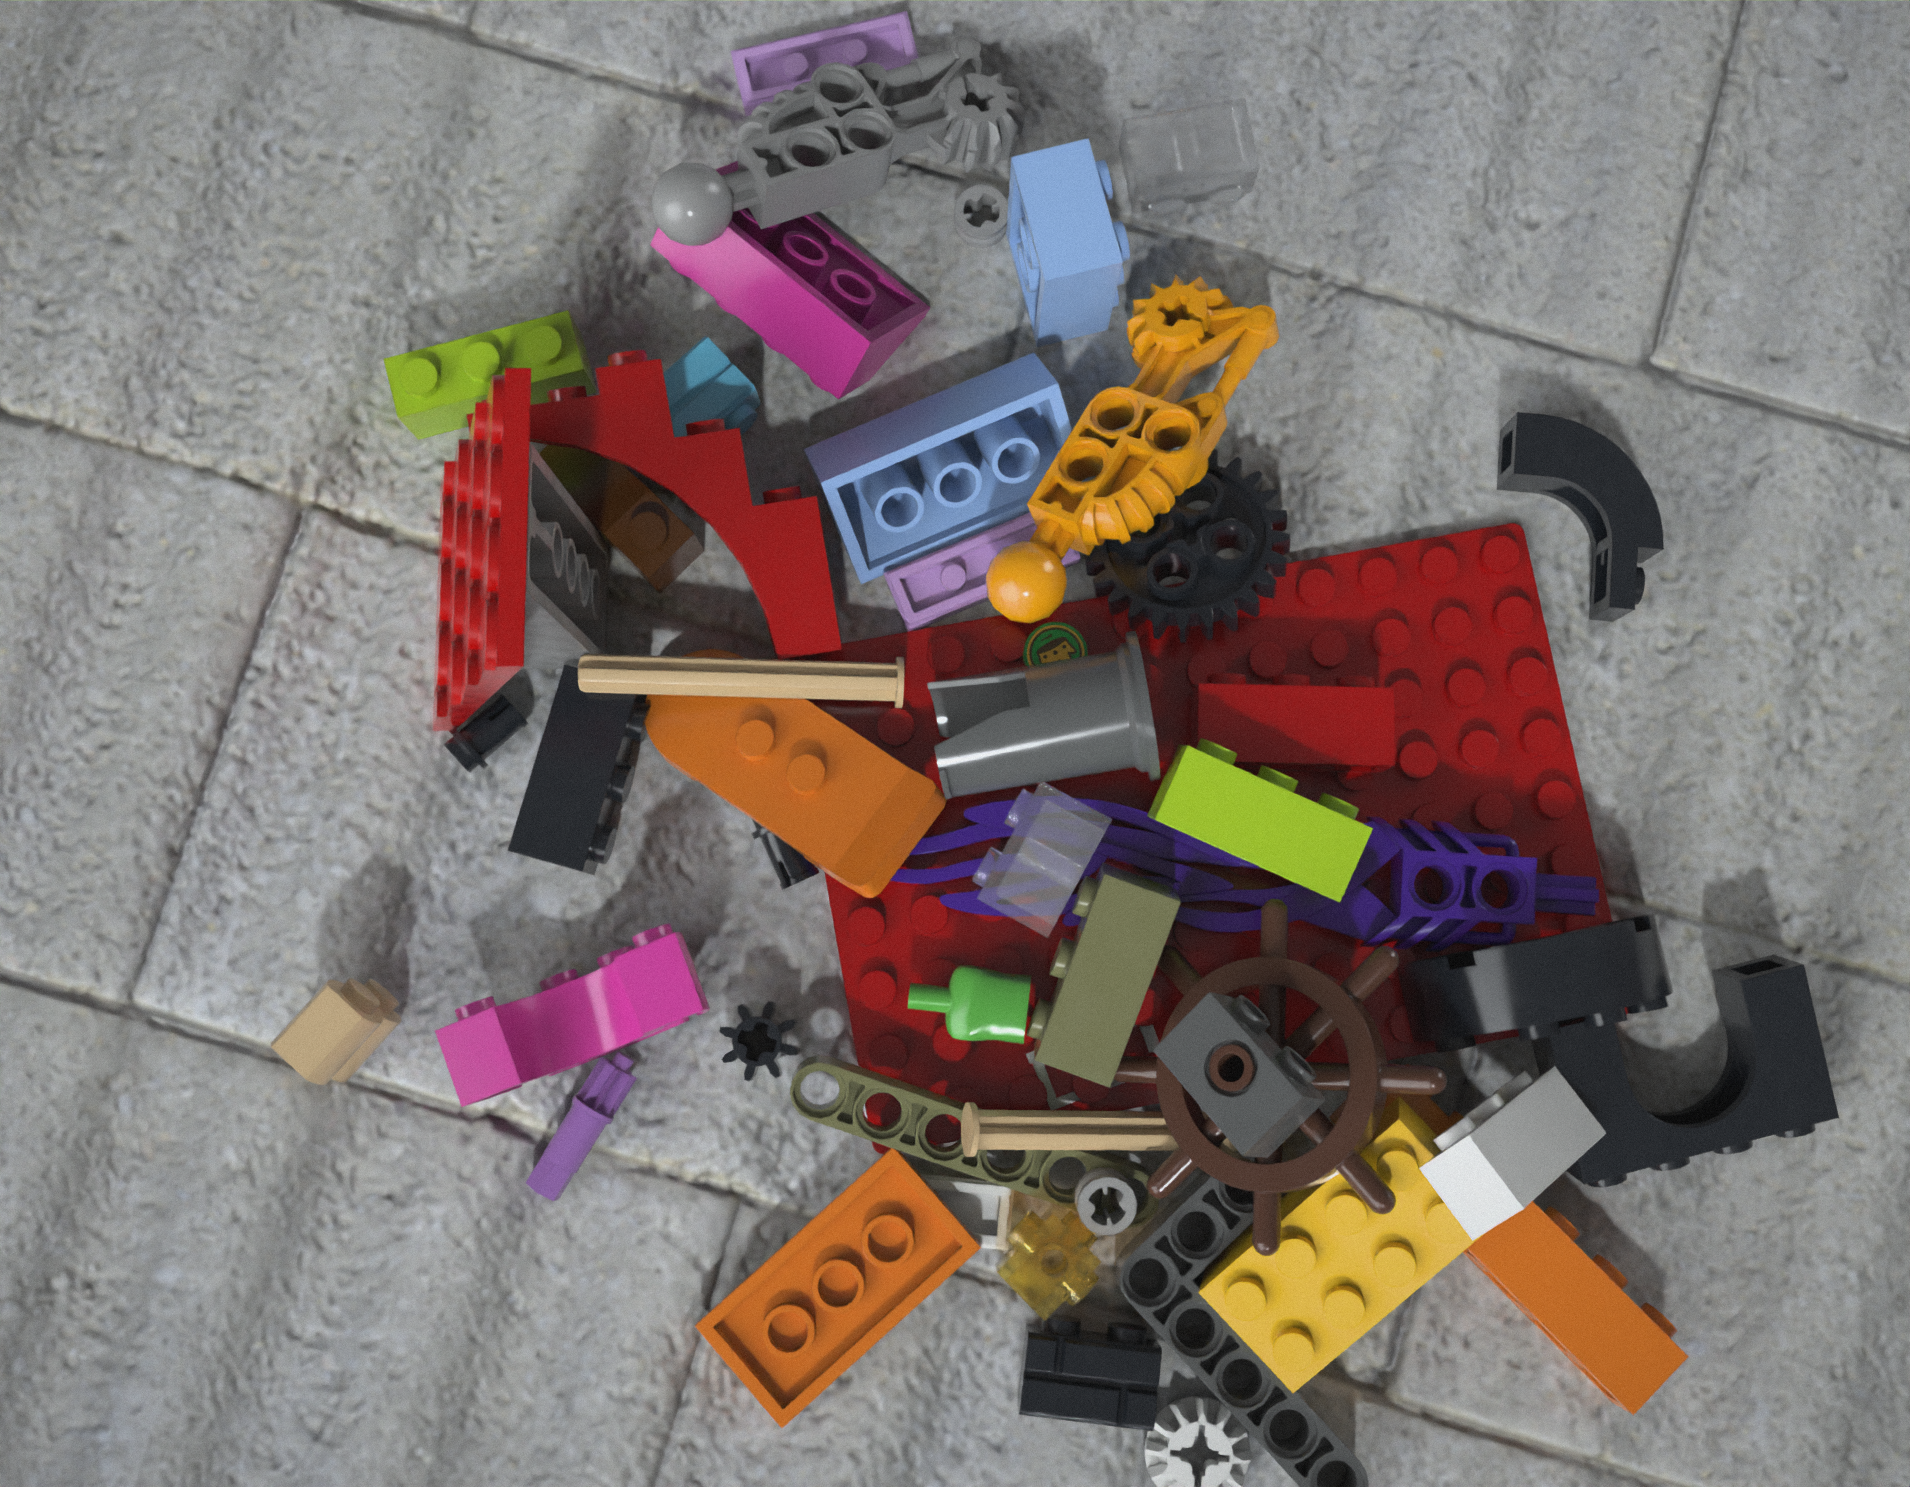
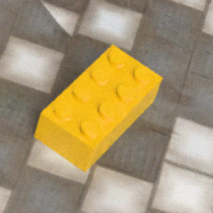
(1337, 1258)

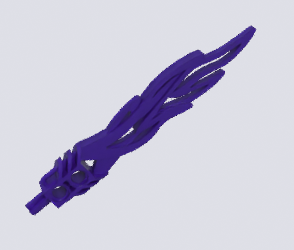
(1357, 915)

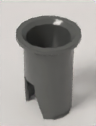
(1045, 722)

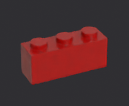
(1297, 723)

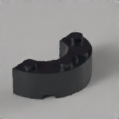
(1537, 984)

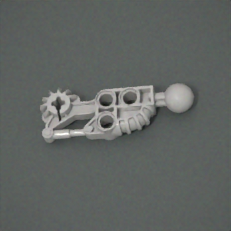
(838, 140)

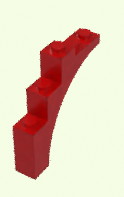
(773, 542)

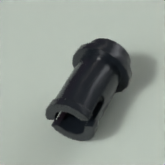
(485, 733)
(788, 862)

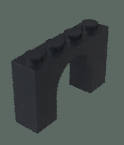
(1769, 1086)

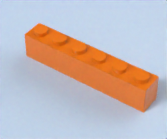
(1567, 1294)

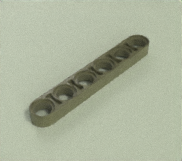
(909, 1136)

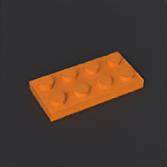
(838, 1286)

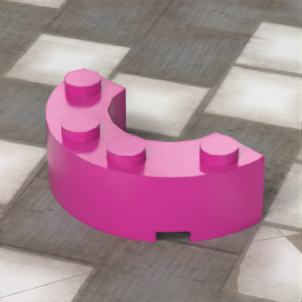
(573, 1017)

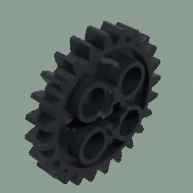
(1187, 548)

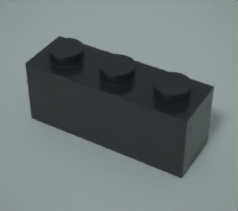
(579, 776)

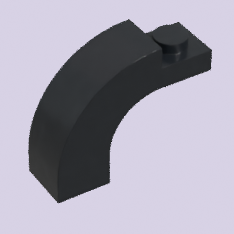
(1600, 487)

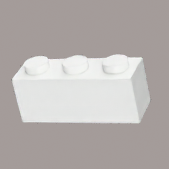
(1510, 1149)

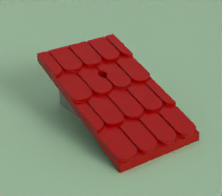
(515, 561)

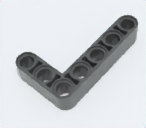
(1210, 1354)

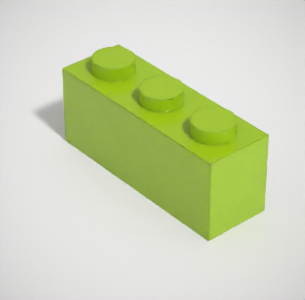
(444, 381)
(1261, 818)

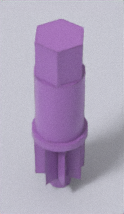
(582, 1126)

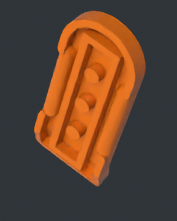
(800, 779)

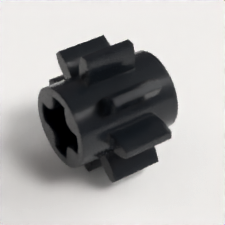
(744, 1050)

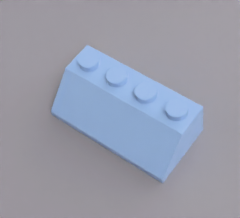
(941, 466)

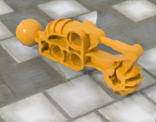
(1137, 477)

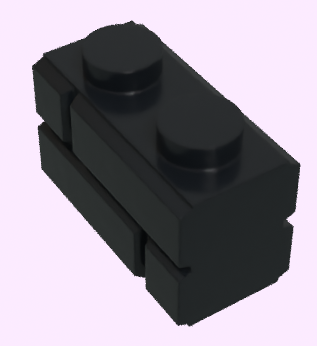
(1090, 1373)

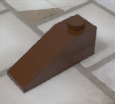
(626, 514)

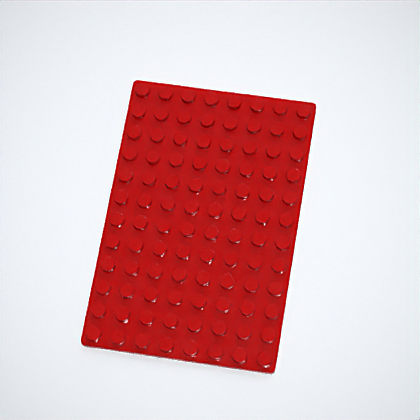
(1474, 747)

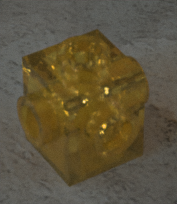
(1044, 1285)

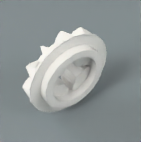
(1177, 1428)

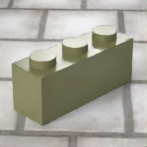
(1103, 973)

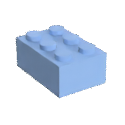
(1065, 241)

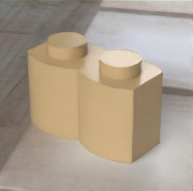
(338, 1030)

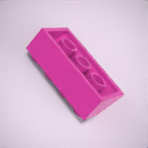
(803, 294)

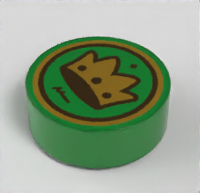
(1053, 643)

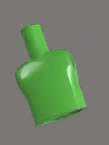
(978, 1003)

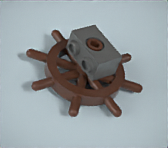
(1259, 1085)

